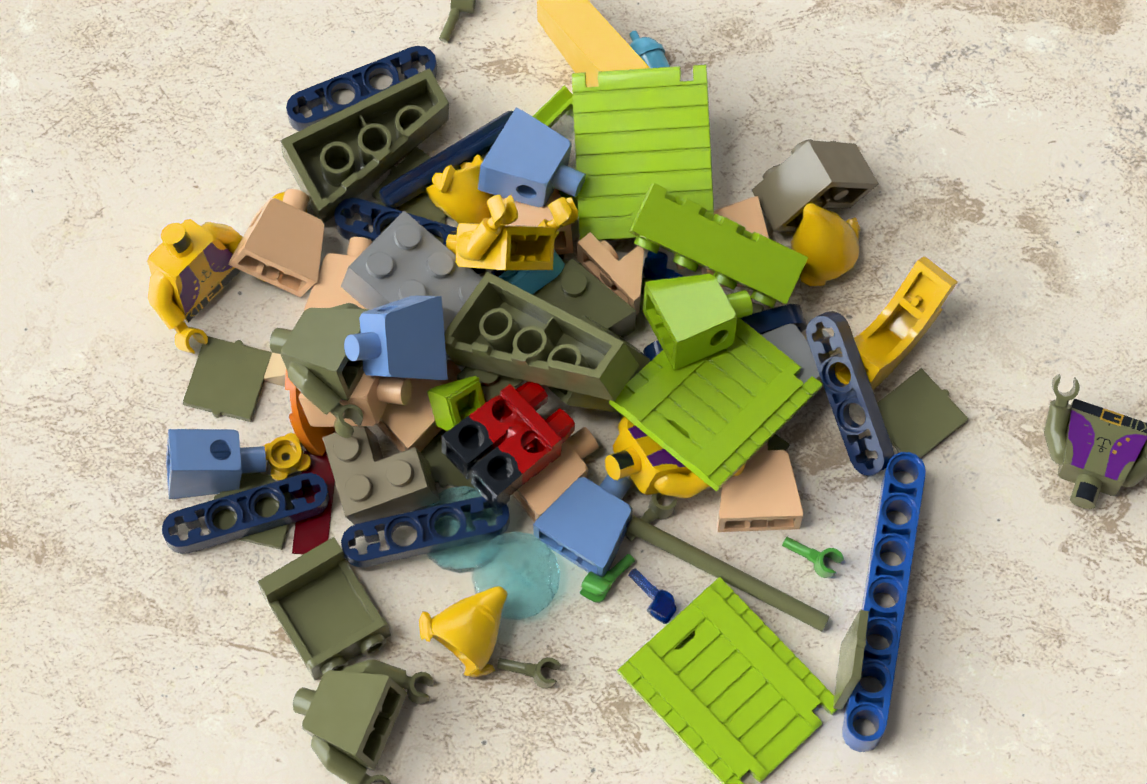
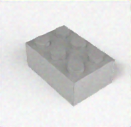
(409, 263)

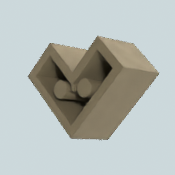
(815, 173)
(374, 485)

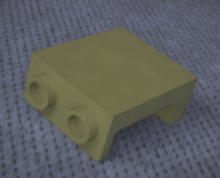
(324, 609)

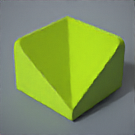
(455, 401)

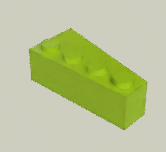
(717, 245)

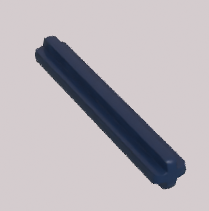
(463, 151)

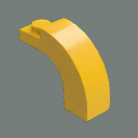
(901, 322)

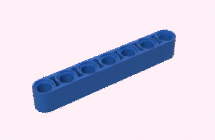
(888, 580)

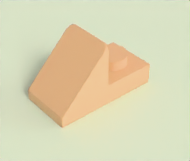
(620, 276)

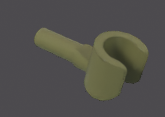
(456, 7)
(655, 511)
(531, 670)

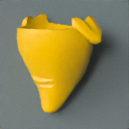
(458, 193)
(827, 243)
(468, 629)

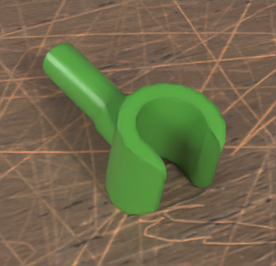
(815, 556)
(597, 587)

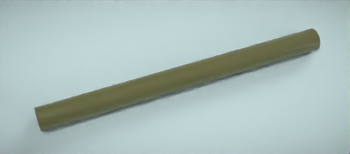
(728, 573)

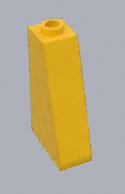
(586, 38)

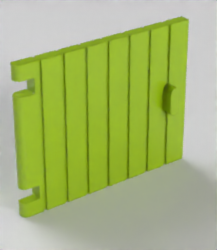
(635, 134)
(719, 406)
(728, 687)

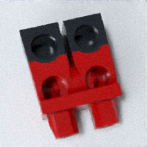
(507, 442)

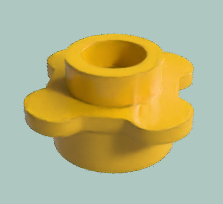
(288, 445)

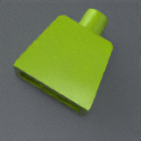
(693, 316)

